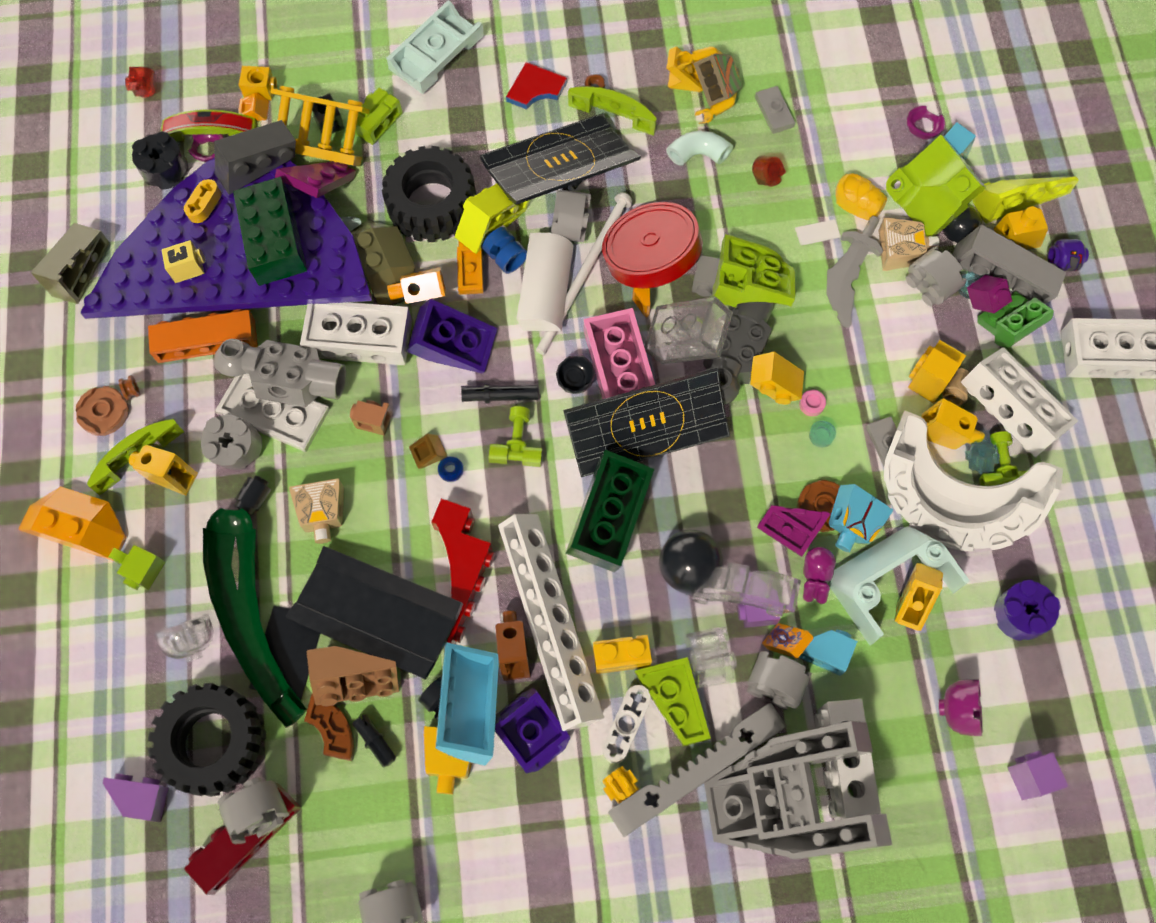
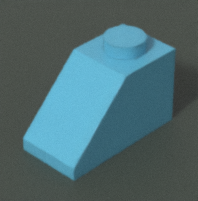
(830, 651)

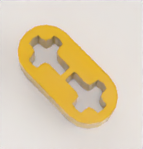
(202, 201)

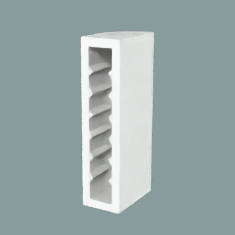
(545, 282)

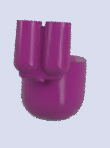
(818, 570)

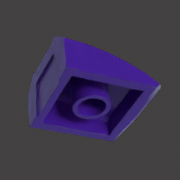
(531, 731)

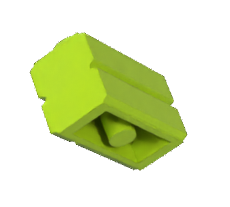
(382, 114)

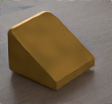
(427, 450)

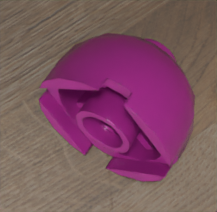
(963, 707)

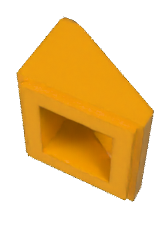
(254, 106)
(641, 298)

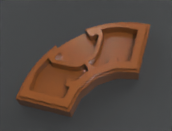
(334, 730)

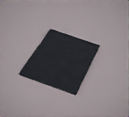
(289, 648)

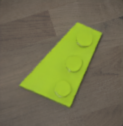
(677, 699)

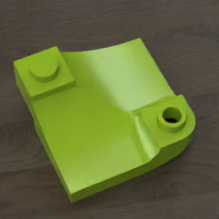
(935, 186)
(752, 274)

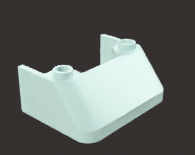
(855, 583)

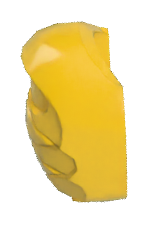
(859, 196)

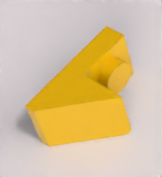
(682, 78)

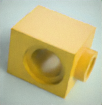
(258, 80)

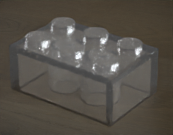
(688, 330)

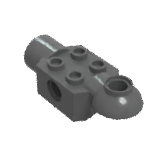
(745, 338)

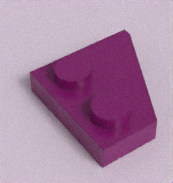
(793, 527)

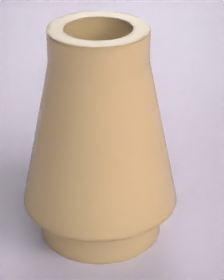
(955, 390)

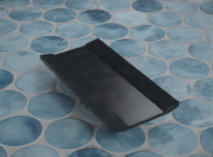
(376, 612)

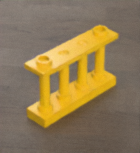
(324, 150)

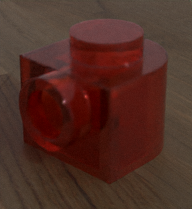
(141, 81)
(768, 170)

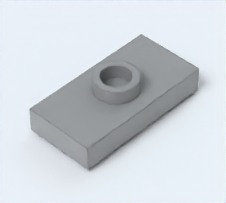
(774, 109)
(881, 435)

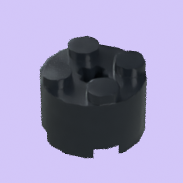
(159, 160)

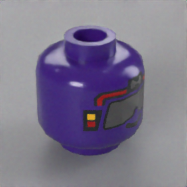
(1068, 254)

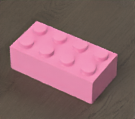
(617, 353)

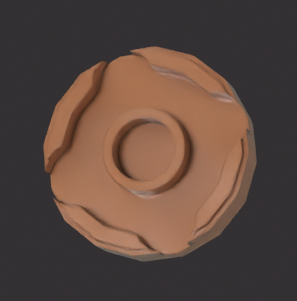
(101, 411)

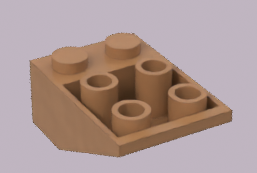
(349, 675)

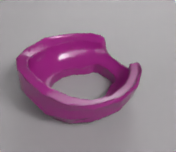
(921, 112)
(201, 139)

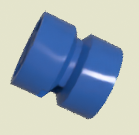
(505, 250)

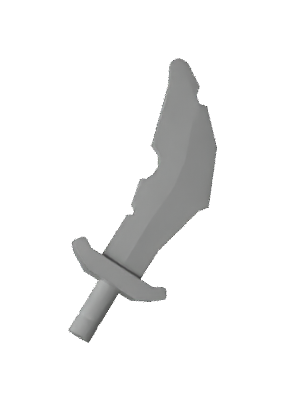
(847, 270)

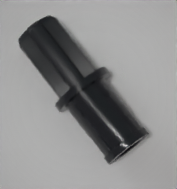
(374, 740)

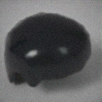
(963, 225)
(575, 374)

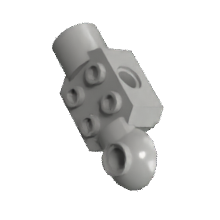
(282, 371)

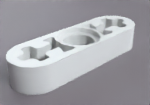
(628, 701)

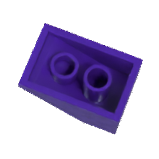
(451, 337)

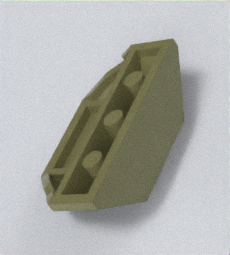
(382, 258)

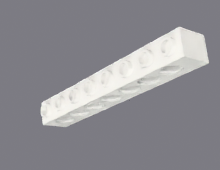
(550, 622)

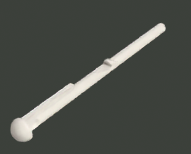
(623, 200)

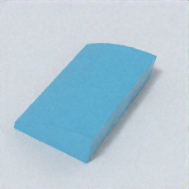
(468, 704)

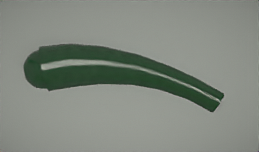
(239, 609)

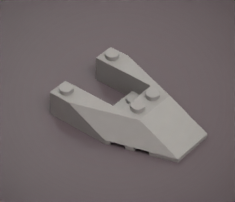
(772, 800)

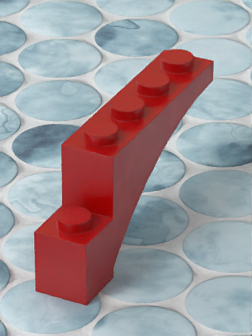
(466, 557)

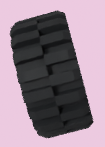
(423, 168)
(175, 724)

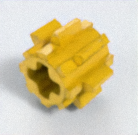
(620, 784)

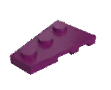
(317, 178)

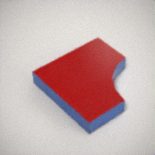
(534, 85)

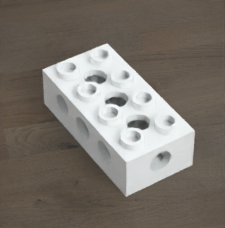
(358, 332)
(1110, 348)
(1028, 398)
(860, 769)

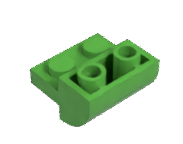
(1015, 320)

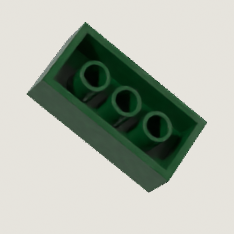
(269, 231)
(610, 511)

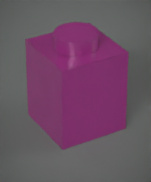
(989, 294)

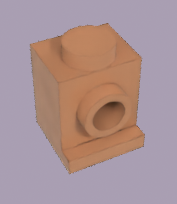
(371, 416)

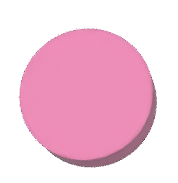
(812, 403)

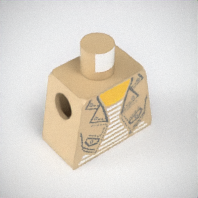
(903, 242)
(319, 507)

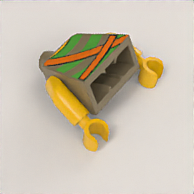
(717, 77)

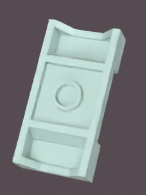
(433, 47)

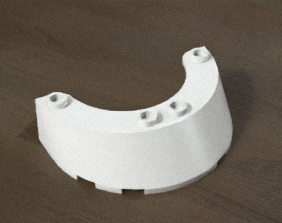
(959, 512)

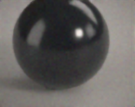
(689, 560)

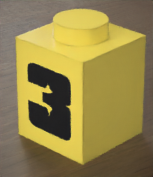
(183, 261)

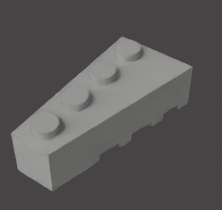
(996, 256)

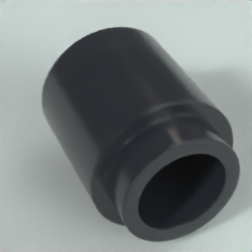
(252, 495)

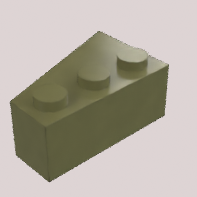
(71, 263)

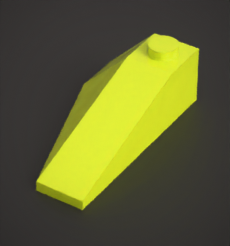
(1019, 194)

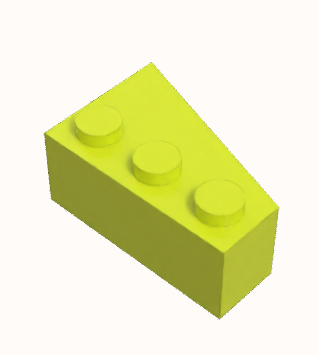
(485, 214)

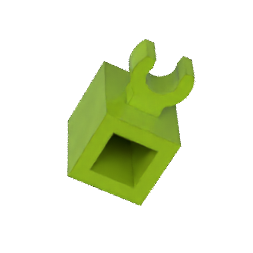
(137, 567)

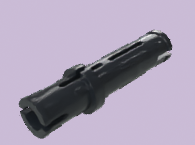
(499, 393)

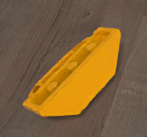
(75, 522)

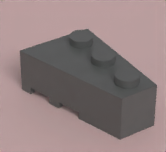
(252, 154)

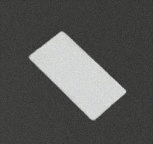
(817, 232)

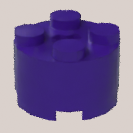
(1029, 596)

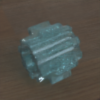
(982, 456)

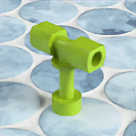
(516, 448)
(1006, 472)

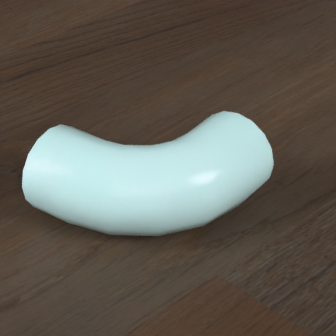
(699, 143)

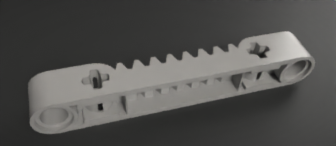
(634, 813)

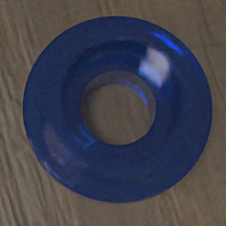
(452, 476)

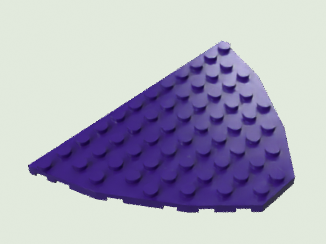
(140, 285)

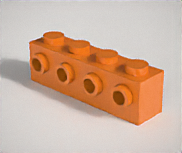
(200, 335)

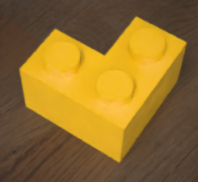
(935, 370)

